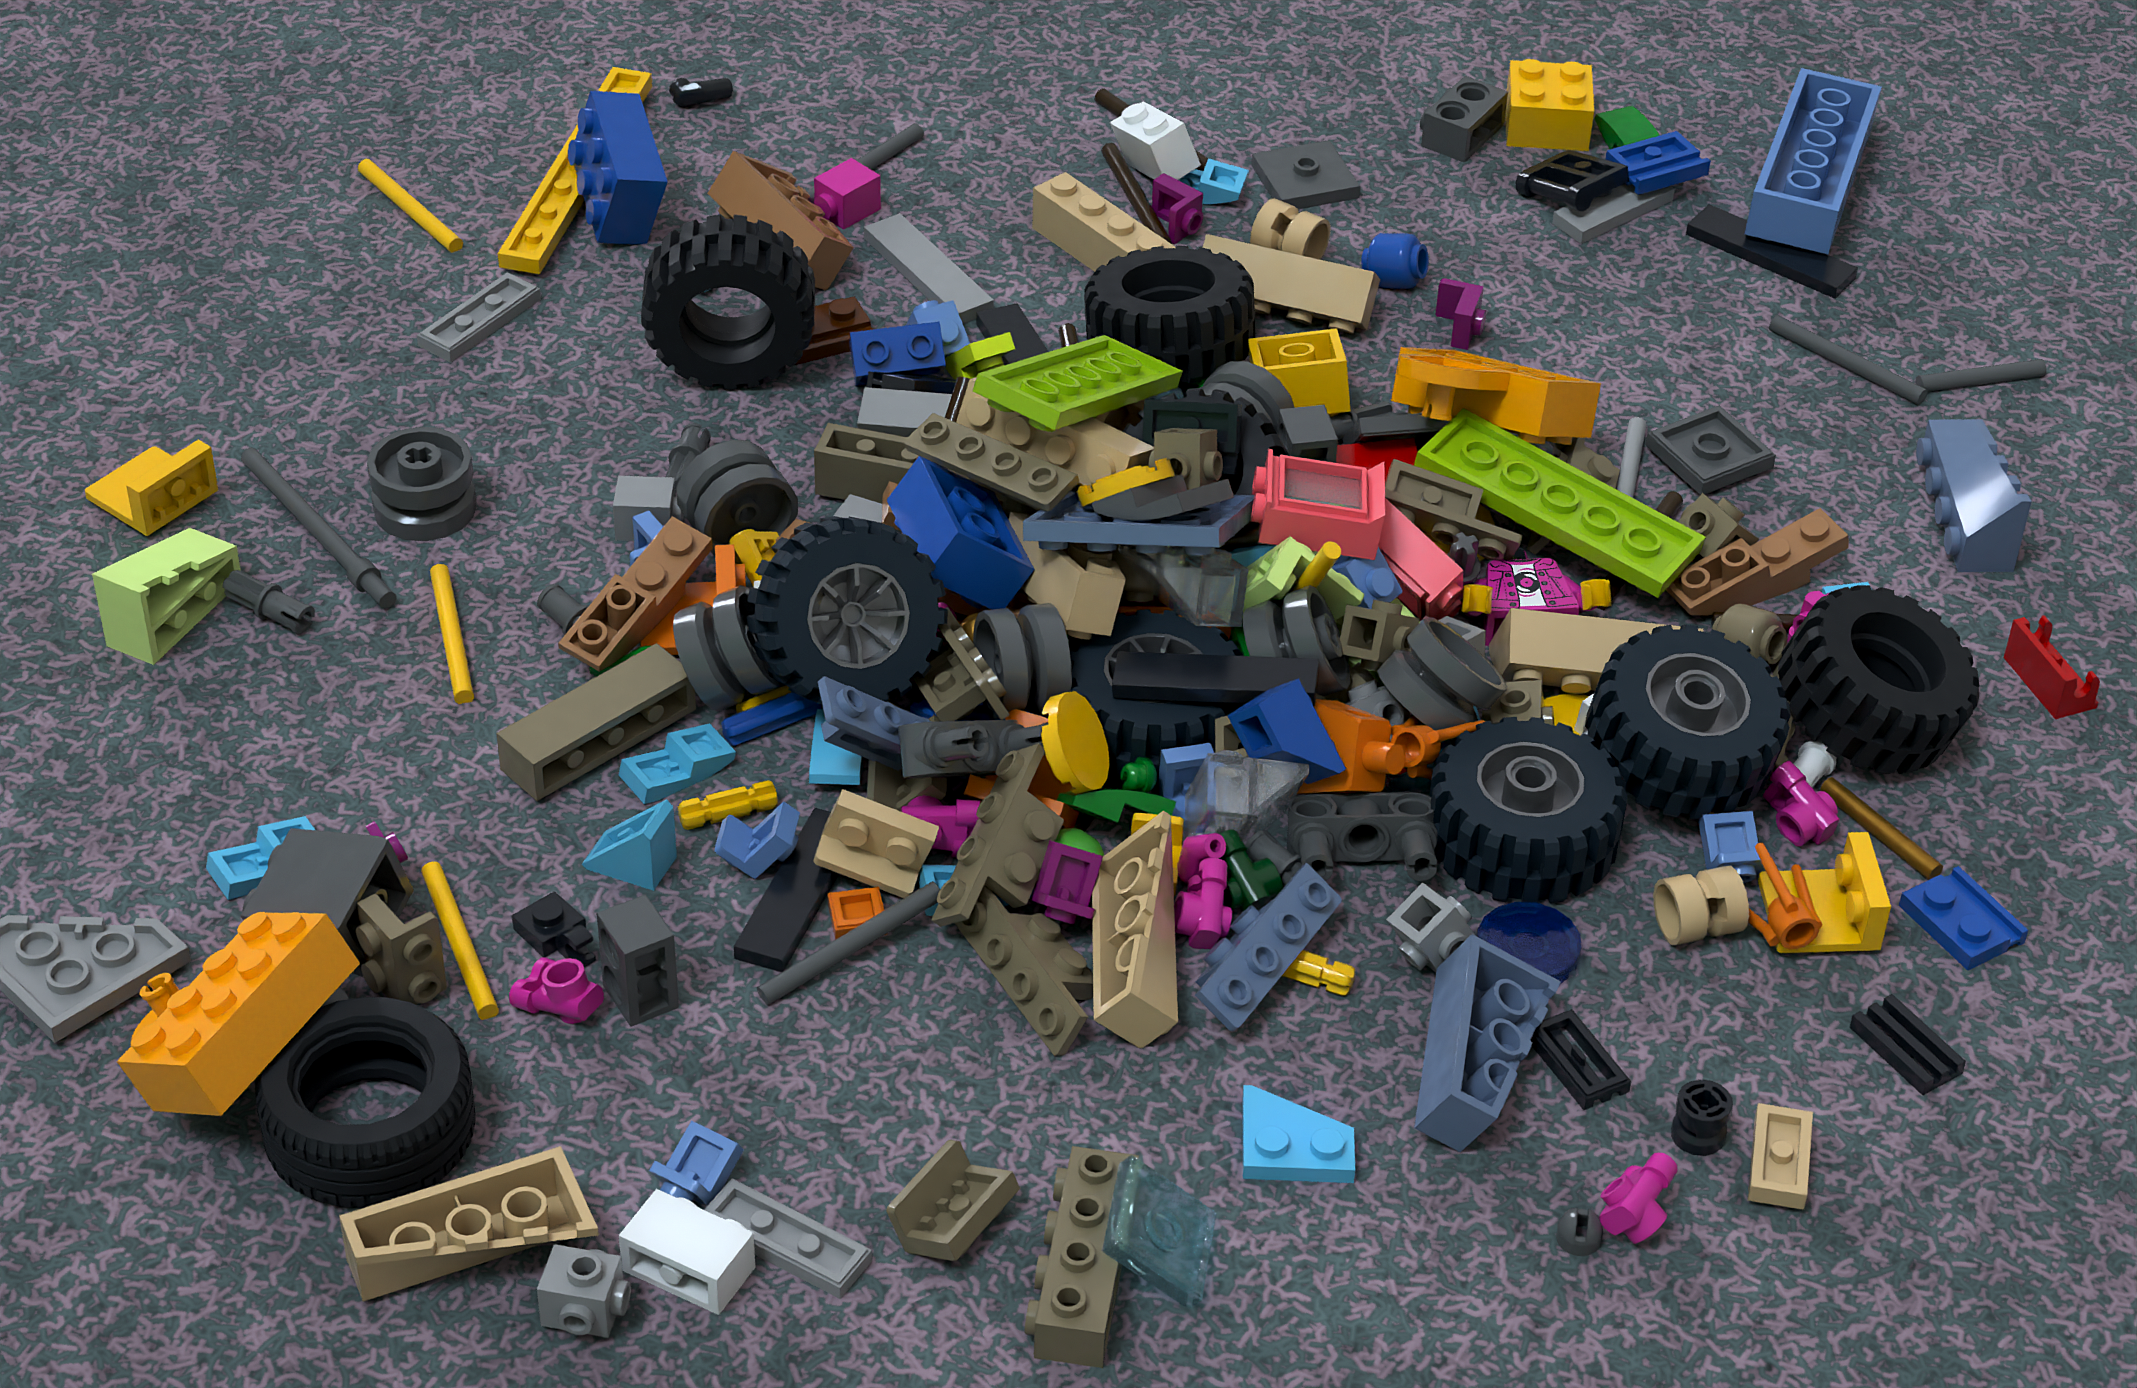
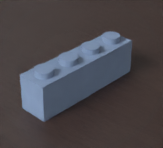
(1973, 495)
(1477, 1038)

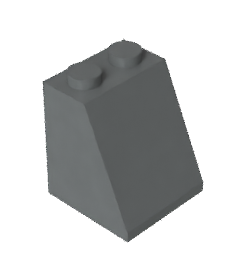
(329, 876)

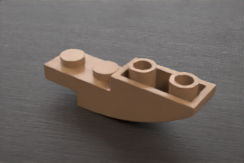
(1761, 570)
(639, 599)

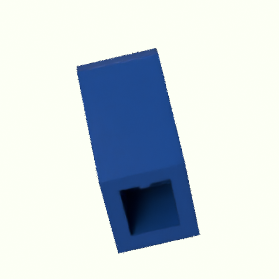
(1287, 728)

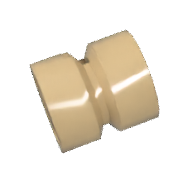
(1287, 230)
(1703, 904)

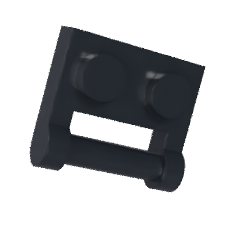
(1572, 179)

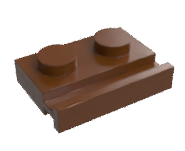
(832, 328)

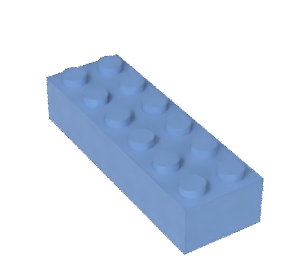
(1813, 161)

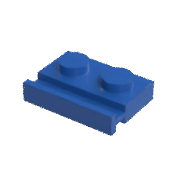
(1660, 162)
(1963, 918)

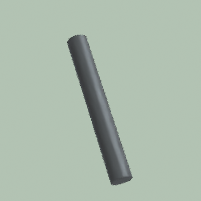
(1982, 375)

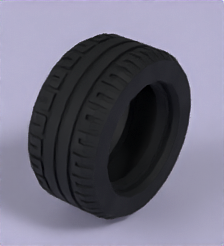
(380, 1159)

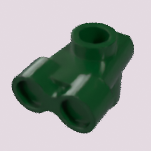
(1248, 881)

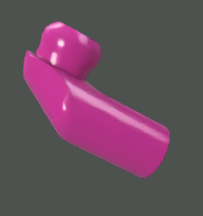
(1195, 850)

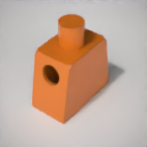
(1362, 746)

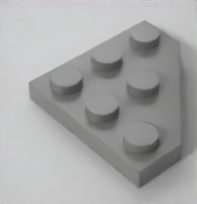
(81, 966)

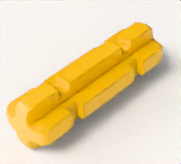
(733, 802)
(1315, 970)

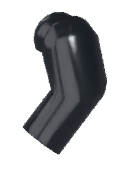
(695, 93)

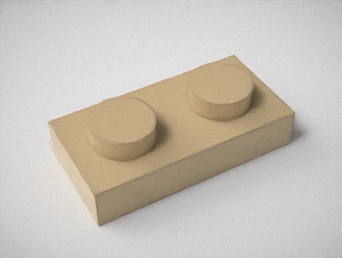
(1780, 1156)

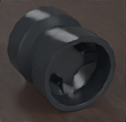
(1701, 1117)

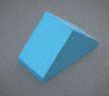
(637, 848)

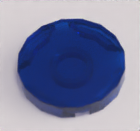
(1534, 935)

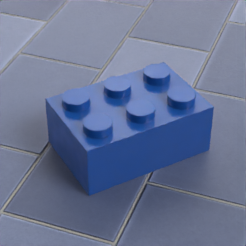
(617, 167)
(961, 533)

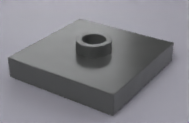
(1306, 175)
(1394, 427)
(1710, 450)

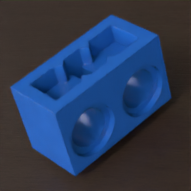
(897, 350)

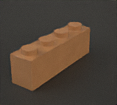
(769, 195)

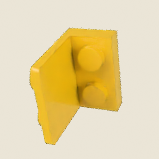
(156, 486)
(1846, 899)

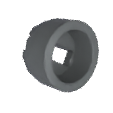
(1577, 1244)

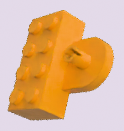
(1509, 395)
(235, 1017)

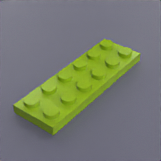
(1076, 382)
(1562, 503)

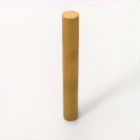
(1882, 829)

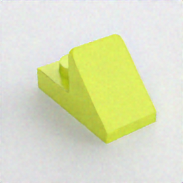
(979, 356)

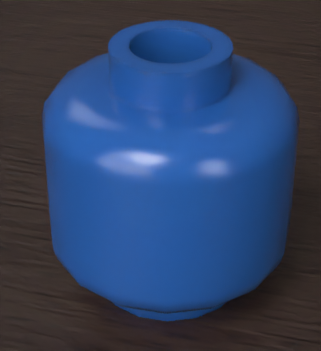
(1396, 260)

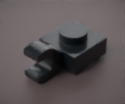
(554, 926)

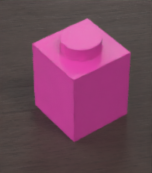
(848, 193)

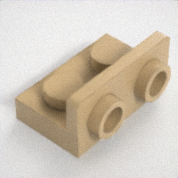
(875, 844)

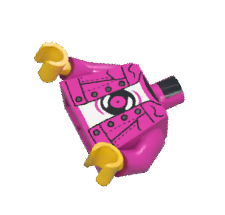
(1529, 586)

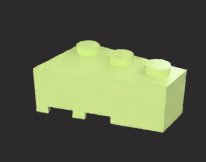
(162, 592)

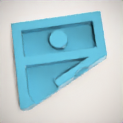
(1293, 1141)

